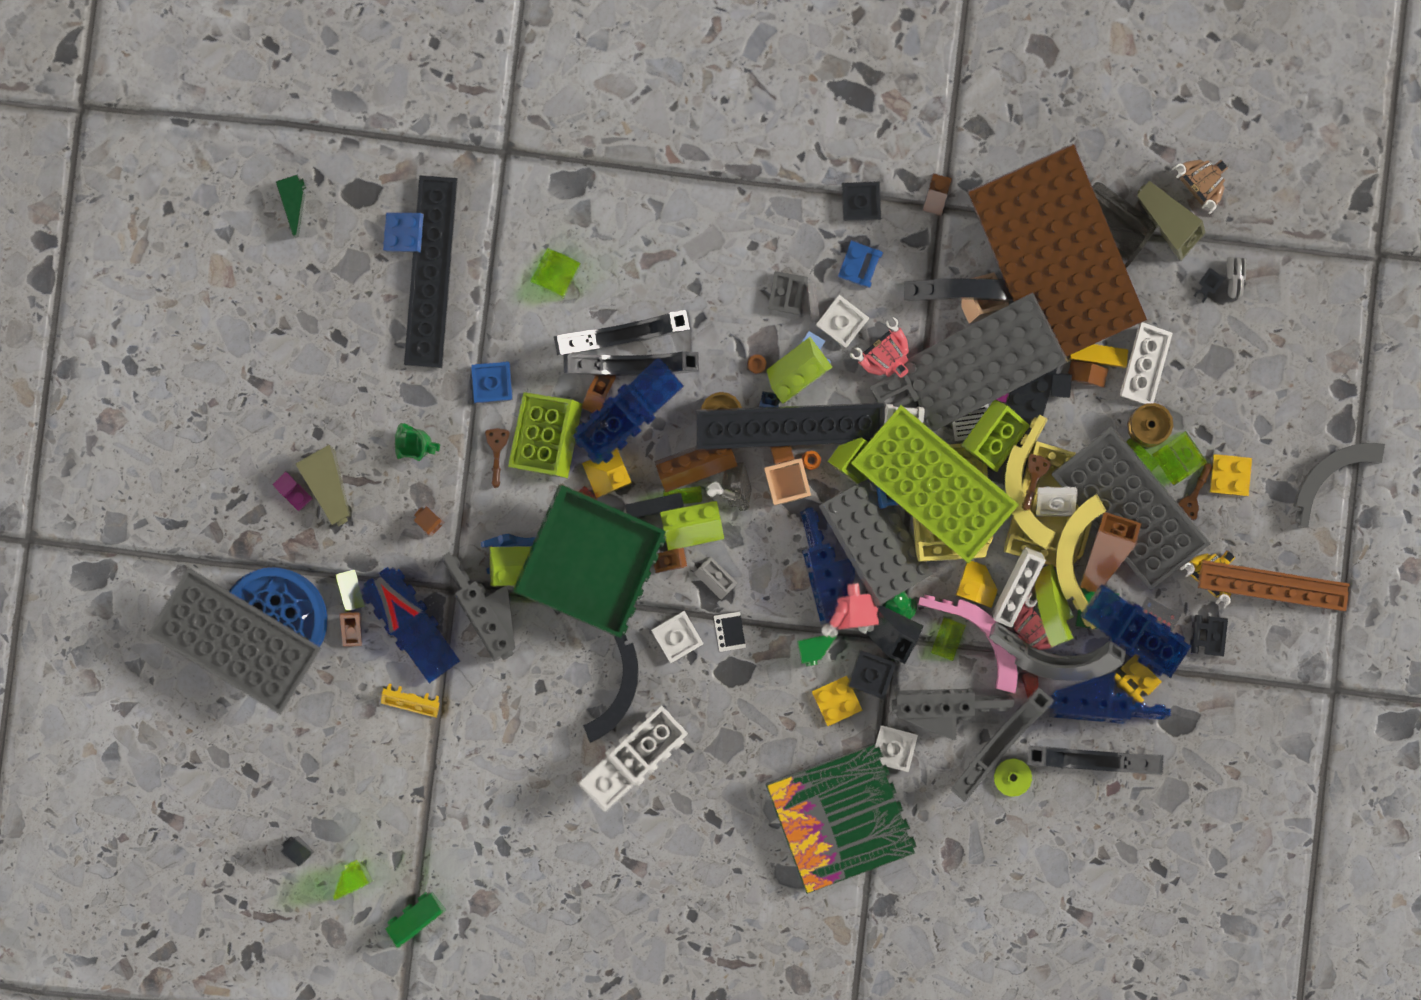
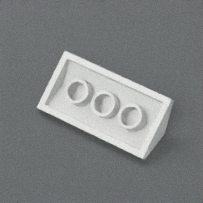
(1146, 364)

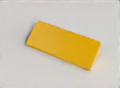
(1102, 355)

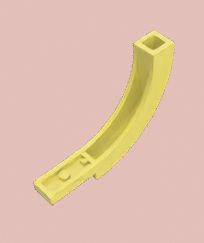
(1014, 486)
(1066, 548)

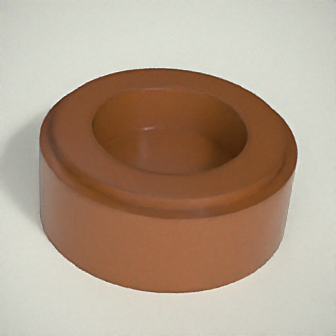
(756, 364)

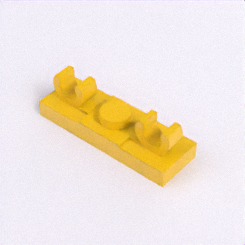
(410, 701)

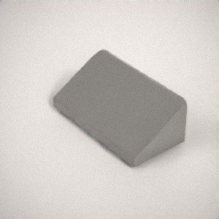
(715, 578)

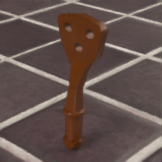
(496, 448)
(1035, 475)
(1192, 498)

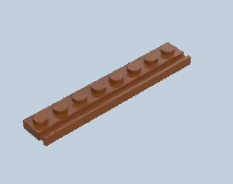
(1273, 585)

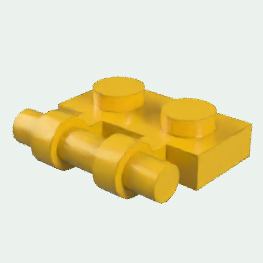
(1140, 675)

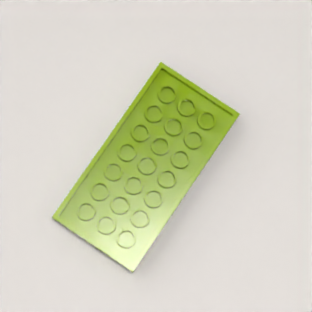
(934, 484)

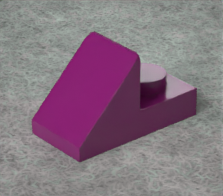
(292, 491)

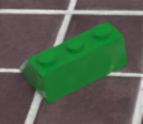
(414, 918)

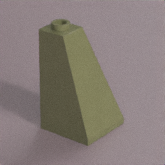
(1175, 222)
(325, 481)

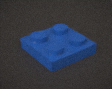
(403, 232)
(491, 382)

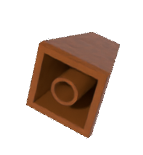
(1111, 546)

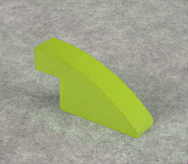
(1053, 606)

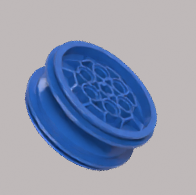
(294, 592)

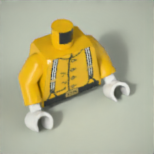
(1194, 565)

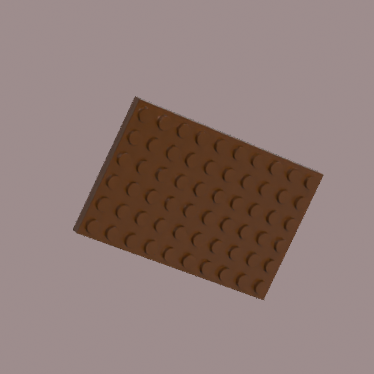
(1059, 248)

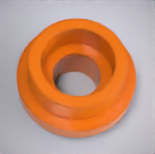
(811, 454)

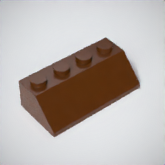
(693, 465)

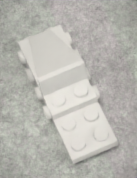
(633, 758)

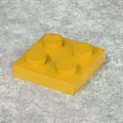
(1230, 475)
(836, 701)

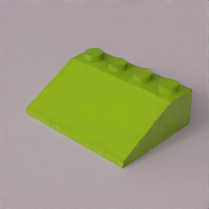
(545, 435)

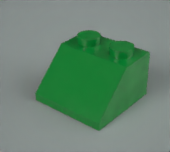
(814, 649)

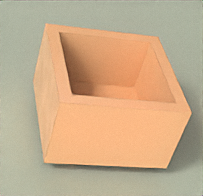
(787, 482)

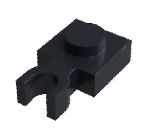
(1211, 282)

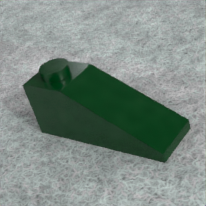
(292, 198)

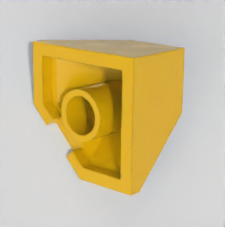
(977, 585)

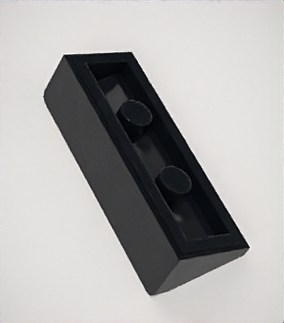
(654, 505)

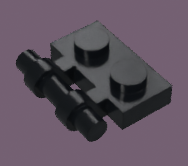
(1215, 635)

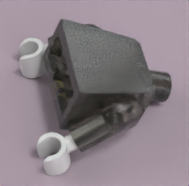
(735, 487)

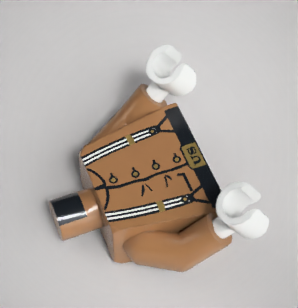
(1203, 181)

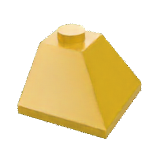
(607, 477)

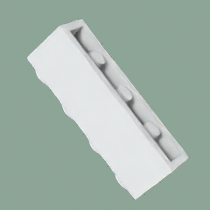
(1018, 586)

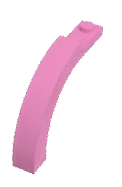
(1006, 668)

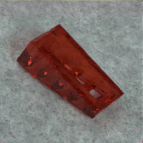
(1030, 683)

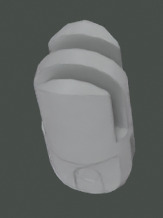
(1236, 276)

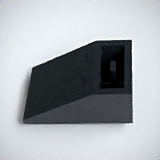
(895, 634)

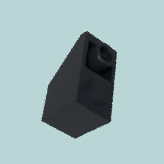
(296, 850)

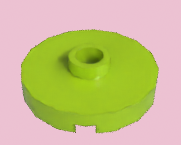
(1002, 777)

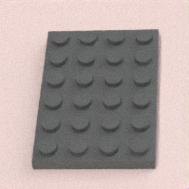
(875, 542)

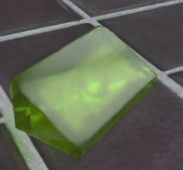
(689, 495)
(948, 639)

